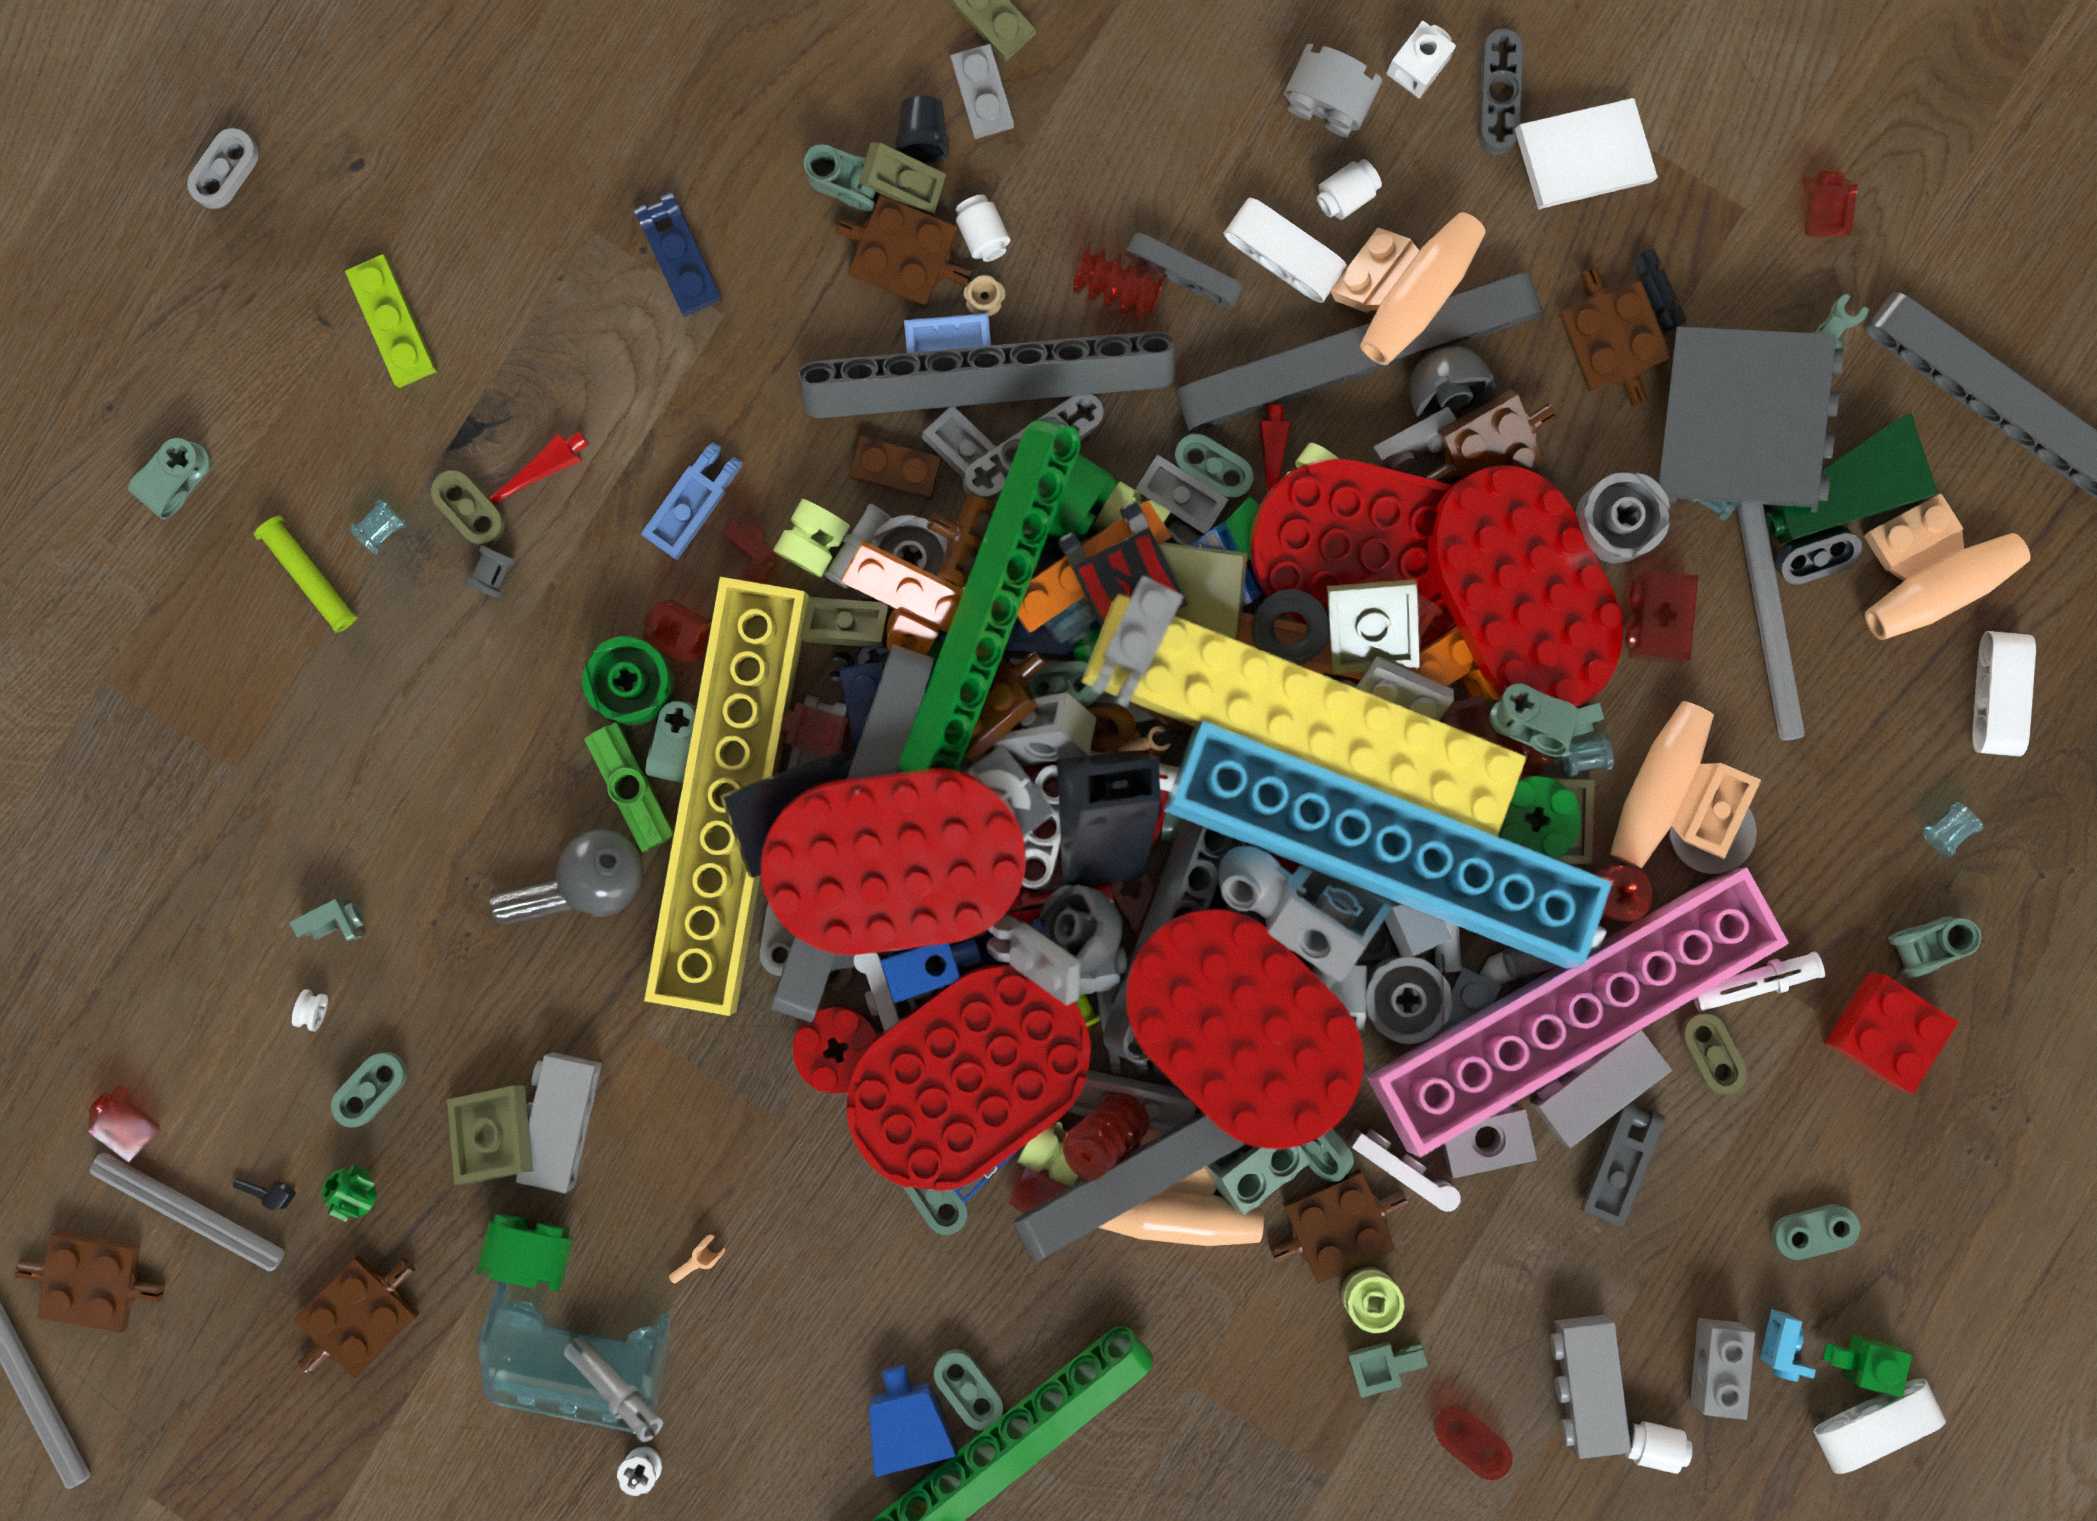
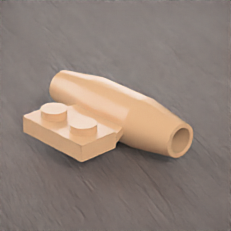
(1406, 283)
(1936, 571)
(1679, 792)
(1189, 1214)

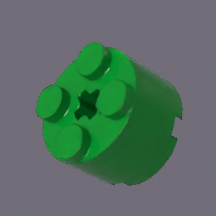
(1084, 493)
(609, 668)
(1557, 814)
(525, 1253)

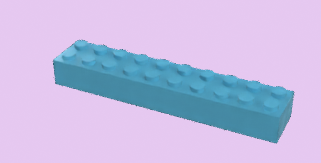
(1388, 846)

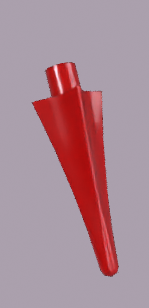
(1274, 439)
(554, 457)

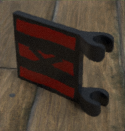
(1119, 566)

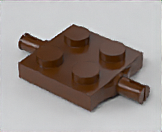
(903, 251)
(1614, 336)
(1492, 437)
(964, 538)
(1005, 703)
(1339, 1226)
(89, 1281)
(356, 1316)

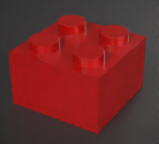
(1891, 1032)

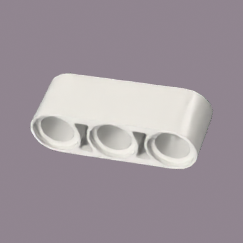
(1285, 250)
(2004, 693)
(1044, 849)
(1879, 1427)

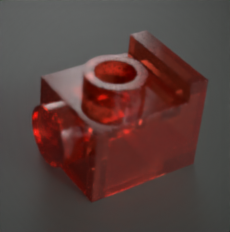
(663, 632)

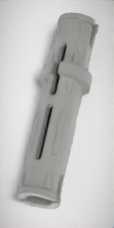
(623, 1399)

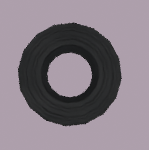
(1298, 602)

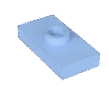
(947, 332)

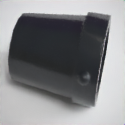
(922, 129)

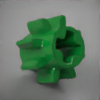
(349, 1193)

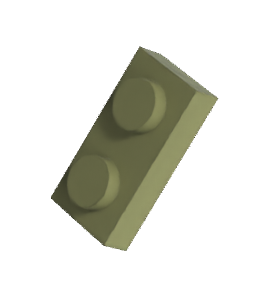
(997, 24)
(902, 178)
(846, 622)

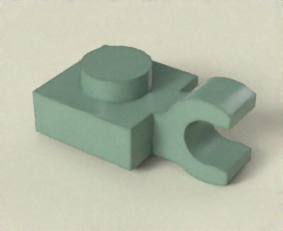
(1839, 320)
(1379, 1368)

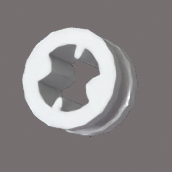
(309, 1010)

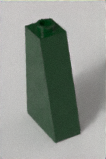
(1865, 481)

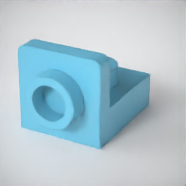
(1781, 1342)

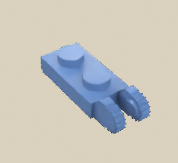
(690, 503)

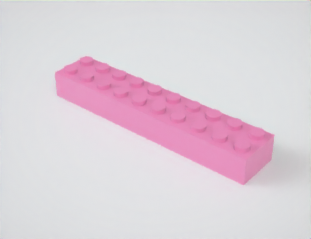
(1576, 1011)

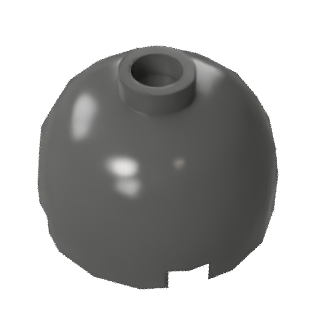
(1450, 379)
(599, 872)
(1083, 925)

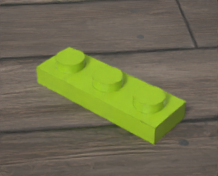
(391, 321)

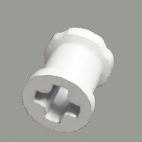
(627, 1470)

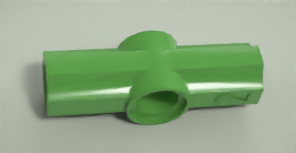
(616, 763)

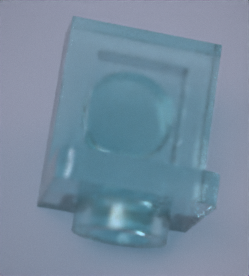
(1071, 623)

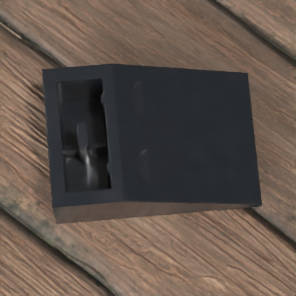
(1107, 816)

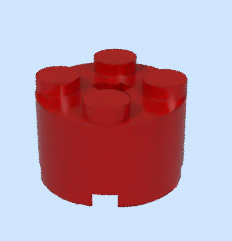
(811, 1043)

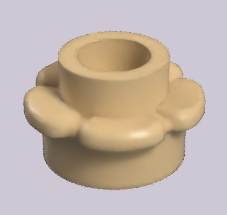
(983, 284)

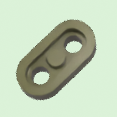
(468, 509)
(1714, 1050)

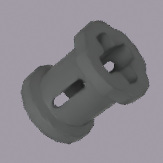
(490, 572)

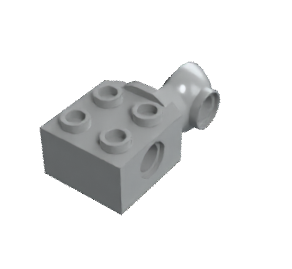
(1305, 911)

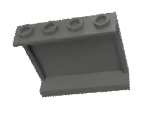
(1750, 416)

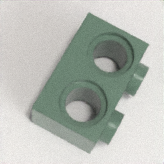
(1254, 1173)

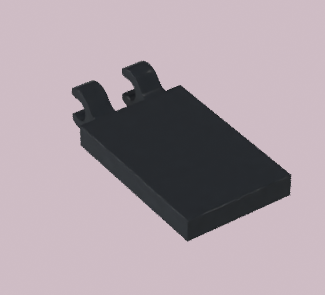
(758, 805)

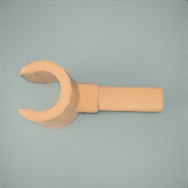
(1147, 743)
(701, 1257)

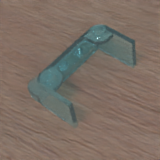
(528, 1370)

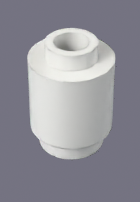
(1348, 189)
(982, 228)
(1659, 1447)

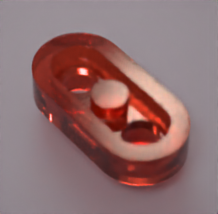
(1471, 1441)

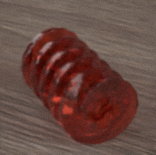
(1118, 282)
(1631, 897)
(1105, 1135)

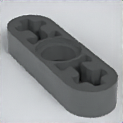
(1489, 62)
(1184, 270)

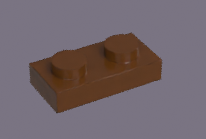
(895, 467)

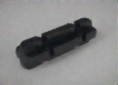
(1659, 290)

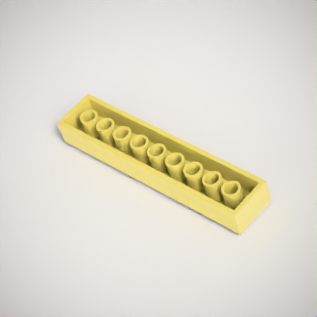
(1318, 721)
(732, 745)

